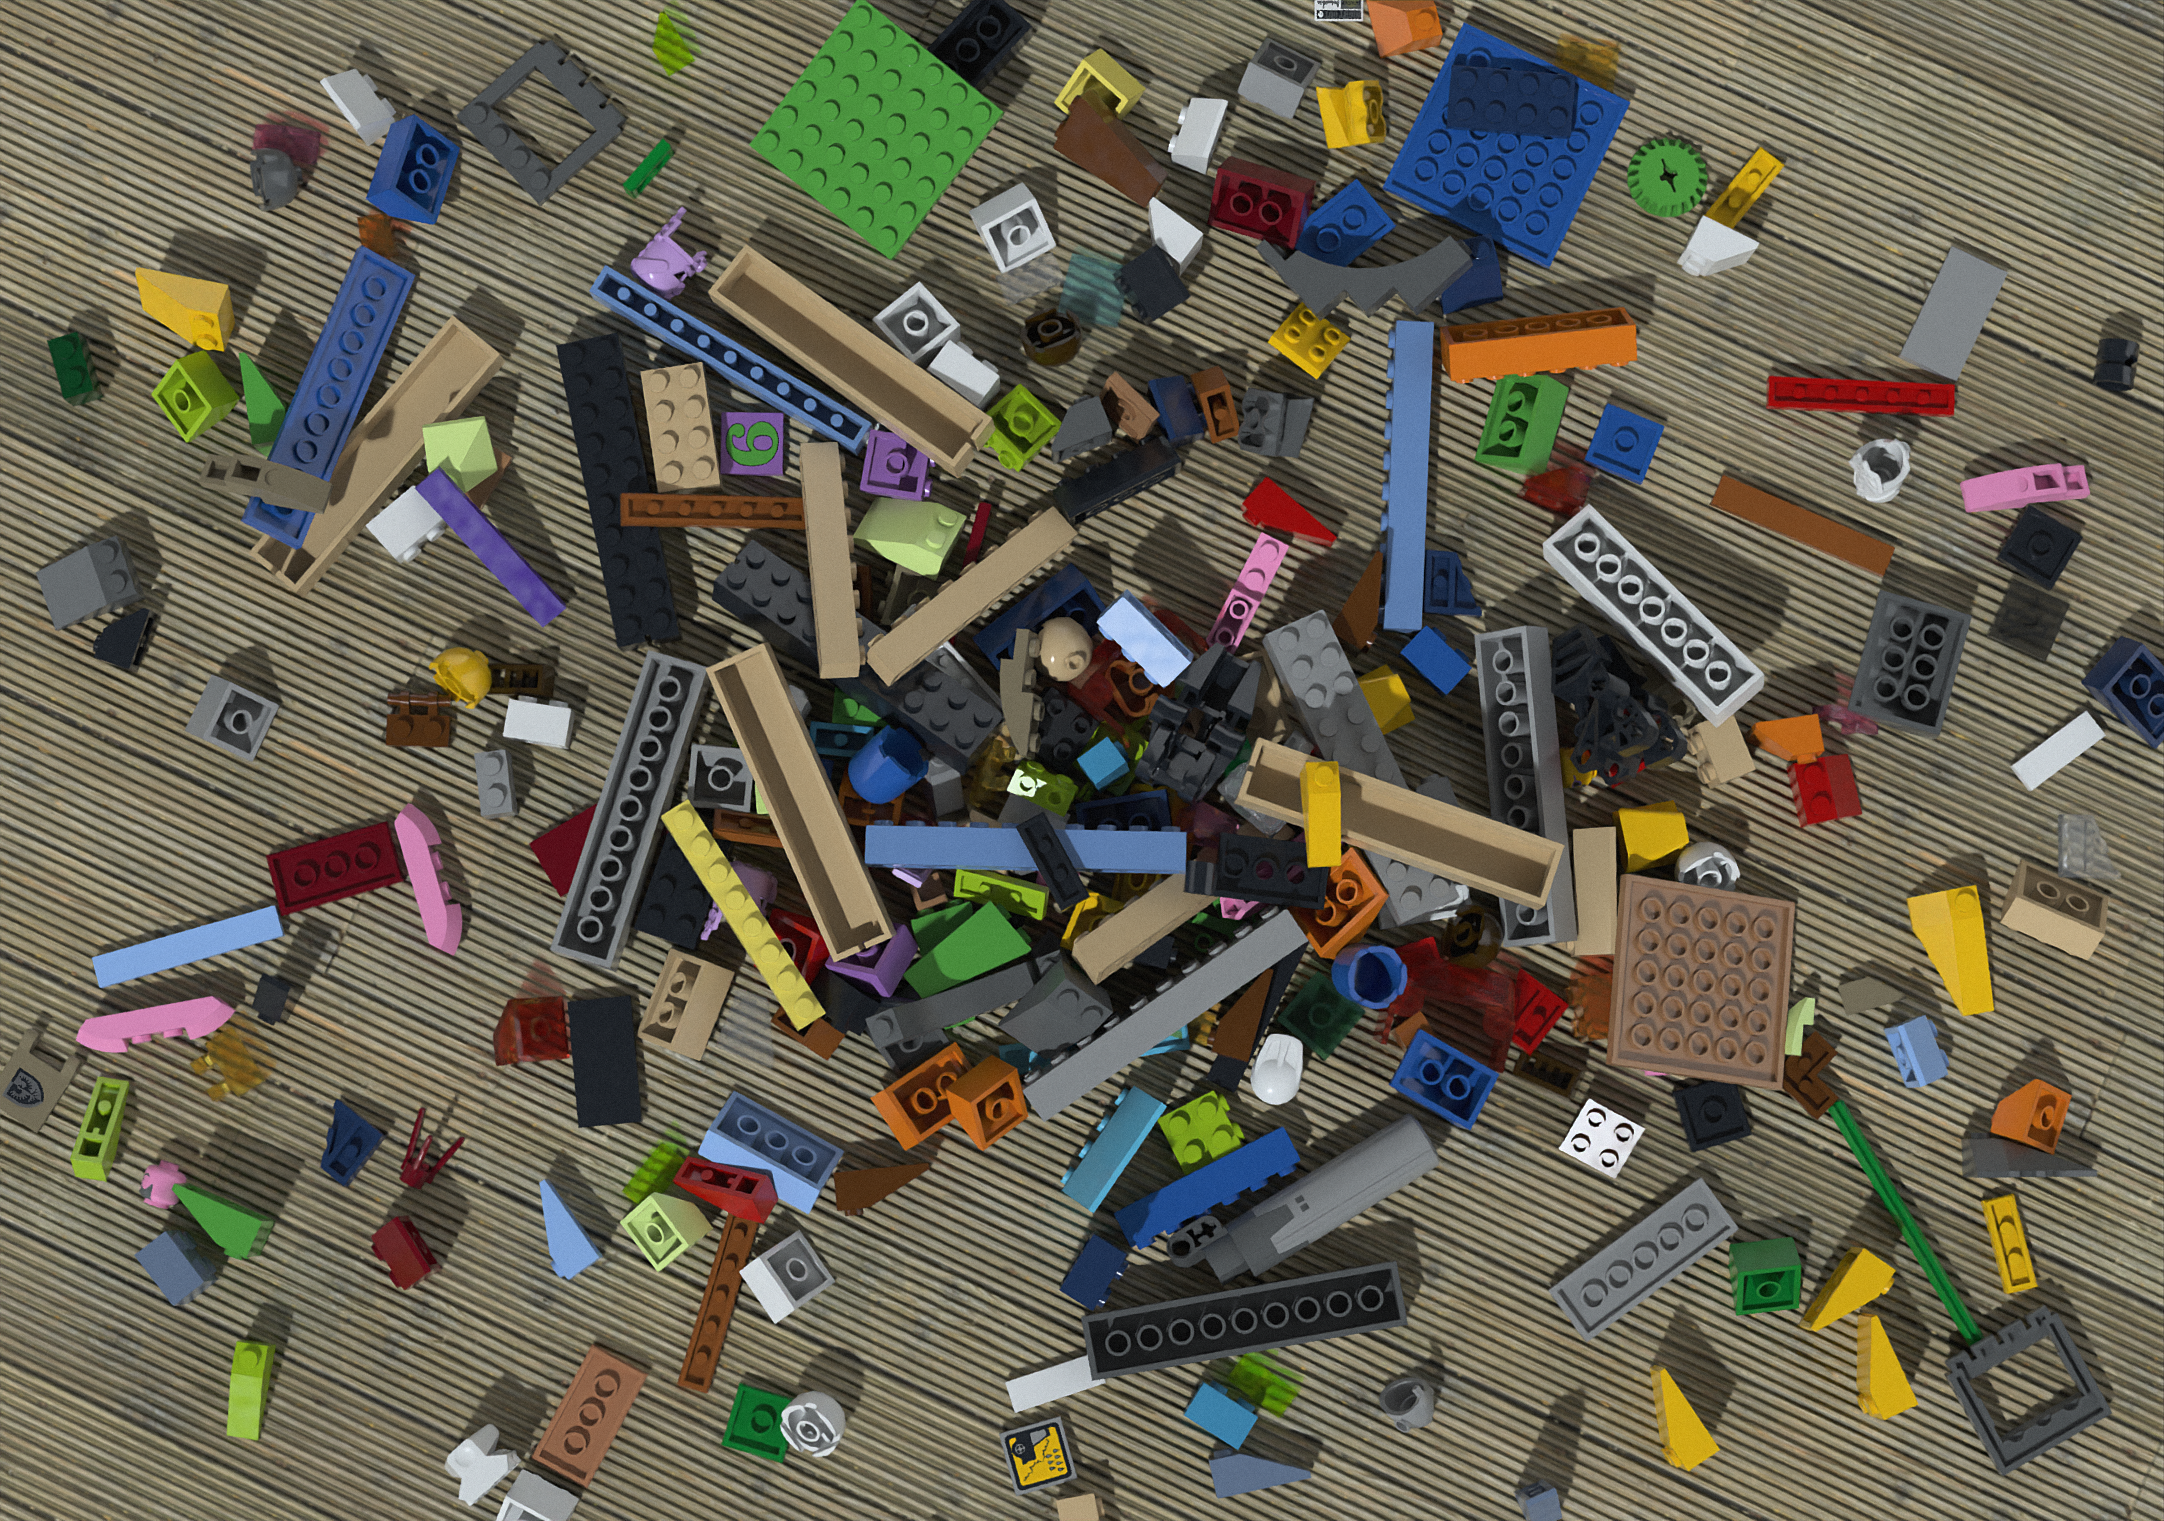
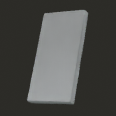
(1953, 314)

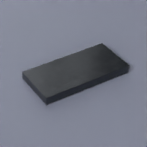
(605, 1061)

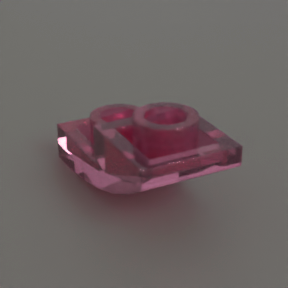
(296, 142)

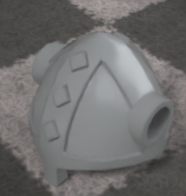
(1408, 1403)

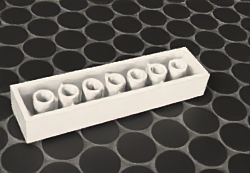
(1653, 616)

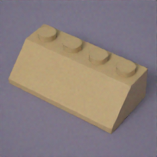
(1594, 891)

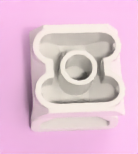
(480, 1464)

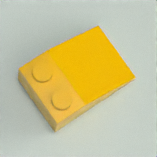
(188, 306)
(1853, 1283)
(1879, 1375)
(1679, 1428)

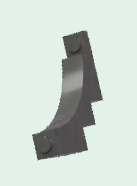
(1326, 285)
(959, 1004)

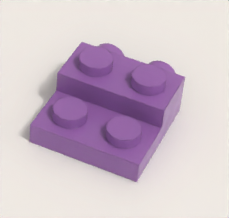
(895, 468)

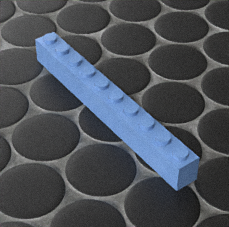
(731, 360)
(1407, 476)
(1004, 849)

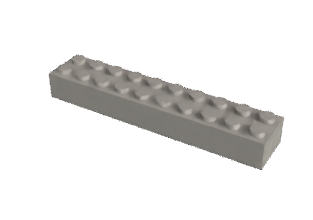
(1346, 731)
(1526, 769)
(630, 811)
(1163, 1011)

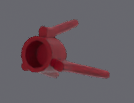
(415, 1169)

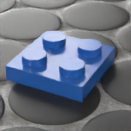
(1623, 444)

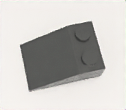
(90, 583)
(1058, 1011)

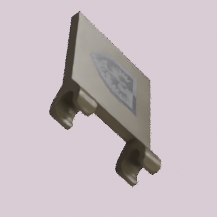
(31, 1085)

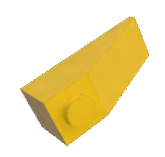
(1321, 813)

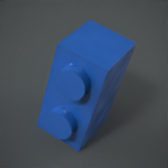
(1435, 660)

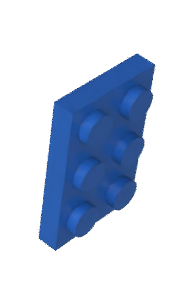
(1344, 227)

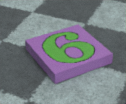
(752, 444)

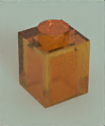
(378, 234)

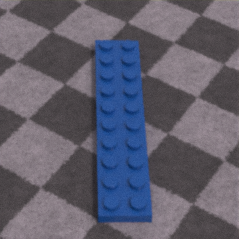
(334, 384)

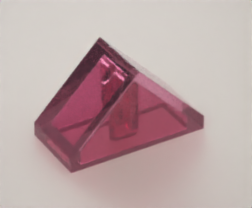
(1204, 824)

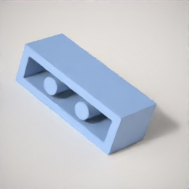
(1144, 639)

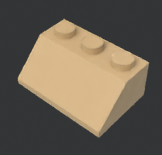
(2055, 910)
(685, 1004)

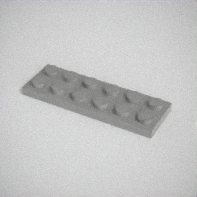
(1643, 1259)

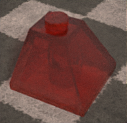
(1558, 490)
(531, 1031)

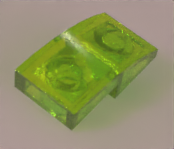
(1262, 1386)

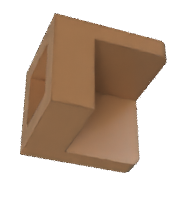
(930, 894)

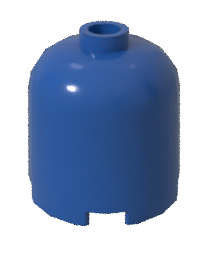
(887, 766)
(1369, 974)

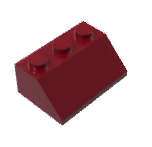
(1260, 202)

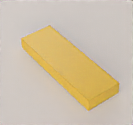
(1745, 189)
(2009, 1243)

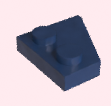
(1446, 587)
(349, 1144)

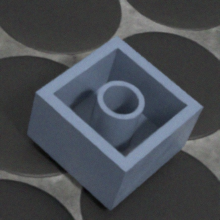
(177, 1266)

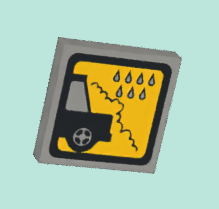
(1038, 1455)

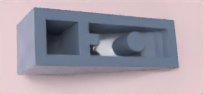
(1243, 1472)
(1539, 1502)

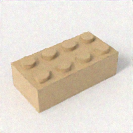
(682, 429)

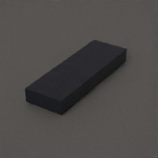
(1052, 861)

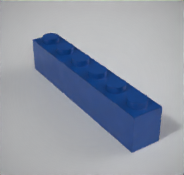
(1206, 1187)

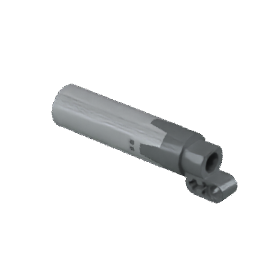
(1310, 1205)

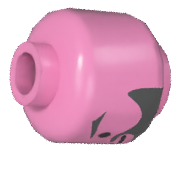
(158, 1184)

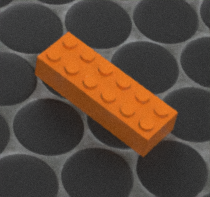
(1538, 344)

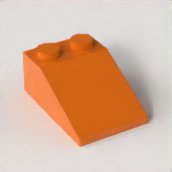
(1349, 906)
(918, 1101)

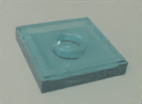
(1091, 291)

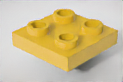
(1309, 341)

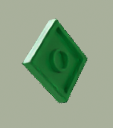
(756, 1423)

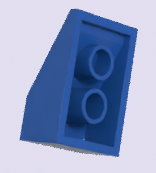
(1443, 1080)

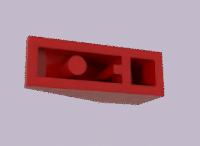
(1281, 514)
(729, 1188)

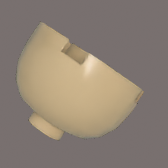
(1063, 649)

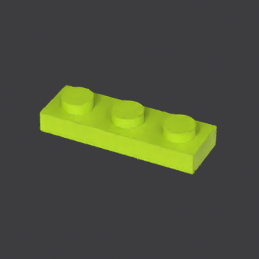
(1013, 893)

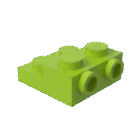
(1021, 428)
(1043, 788)
(1201, 1132)

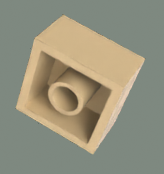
(1719, 752)

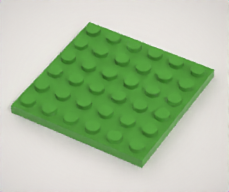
(877, 128)

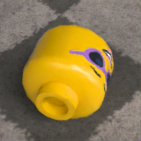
(1570, 775)

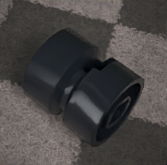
(2116, 364)

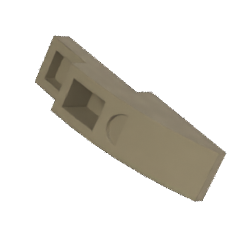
(267, 480)
(1020, 707)

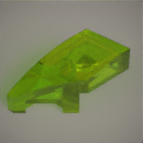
(669, 46)

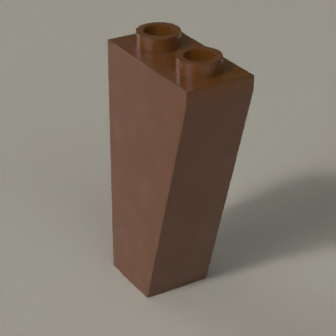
(1108, 149)

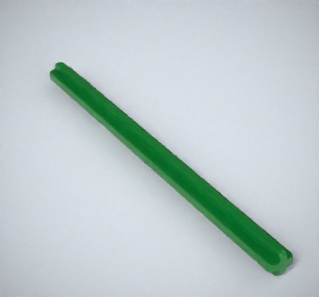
(1905, 1222)

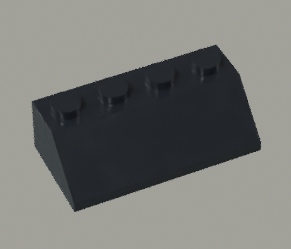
(1117, 480)

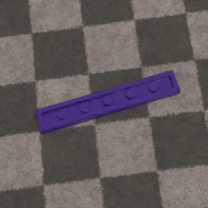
(490, 546)

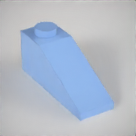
(567, 1239)

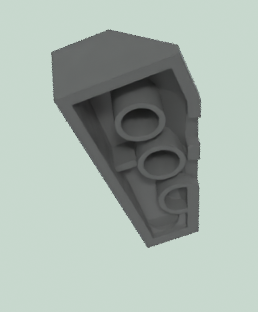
(2002, 1159)

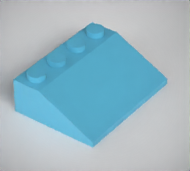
(1113, 1148)

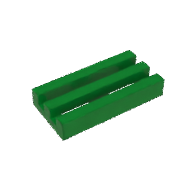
(648, 169)

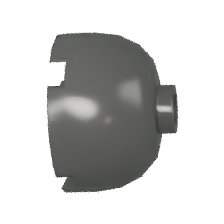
(274, 178)

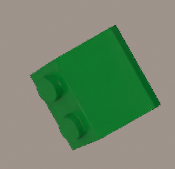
(1765, 1275)

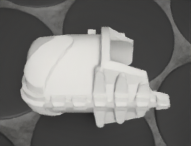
(1878, 473)

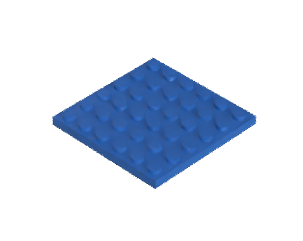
(1499, 182)

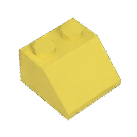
(1107, 80)

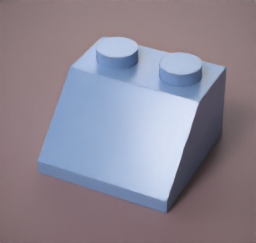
(1917, 1051)

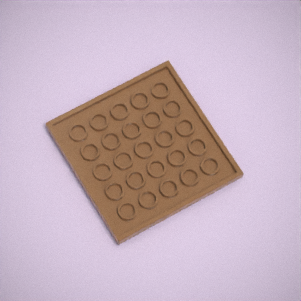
(1700, 982)

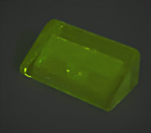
(655, 1174)

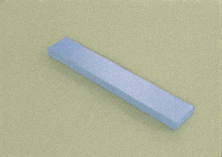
(188, 946)

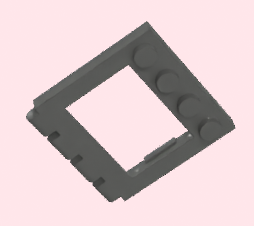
(510, 149)
(2046, 1428)

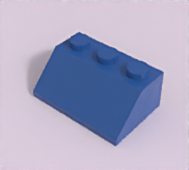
(413, 171)

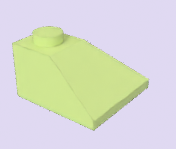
(461, 450)
(665, 1228)

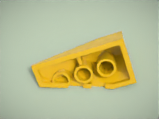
(1955, 941)

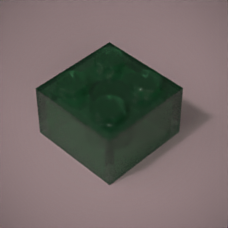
(1320, 1016)

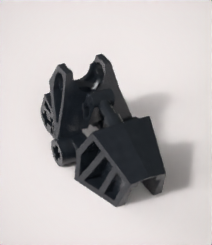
(1600, 685)
(1223, 691)

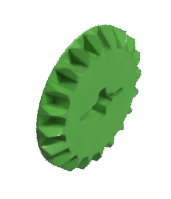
(1657, 195)

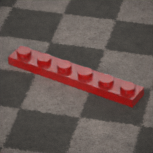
(1860, 396)

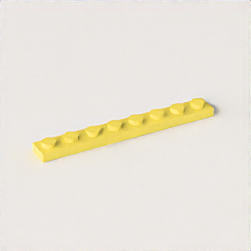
(743, 915)

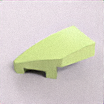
(1797, 1016)

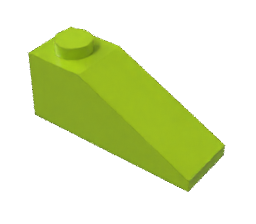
(100, 1130)
(249, 1388)

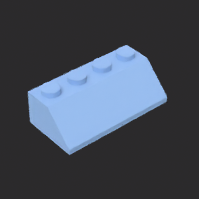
(768, 1144)

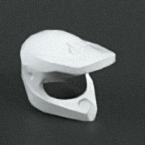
(1278, 1069)

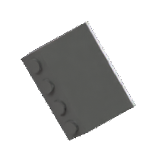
(1909, 664)

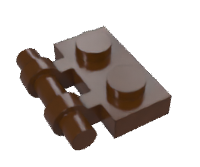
(419, 730)

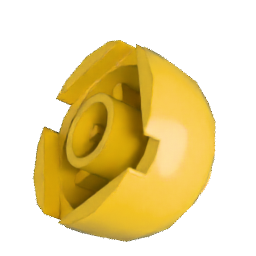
(463, 674)

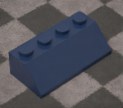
(1061, 596)

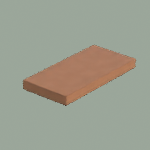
(589, 1416)

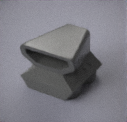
(1274, 422)

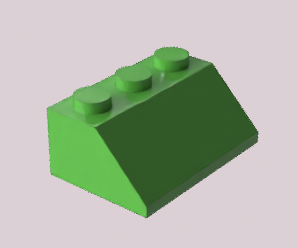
(1522, 423)

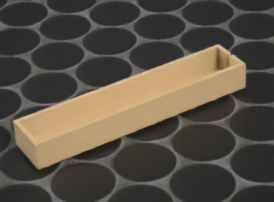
(852, 361)
(385, 450)
(801, 801)
(1410, 827)

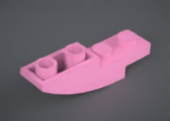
(2024, 486)
(1247, 592)

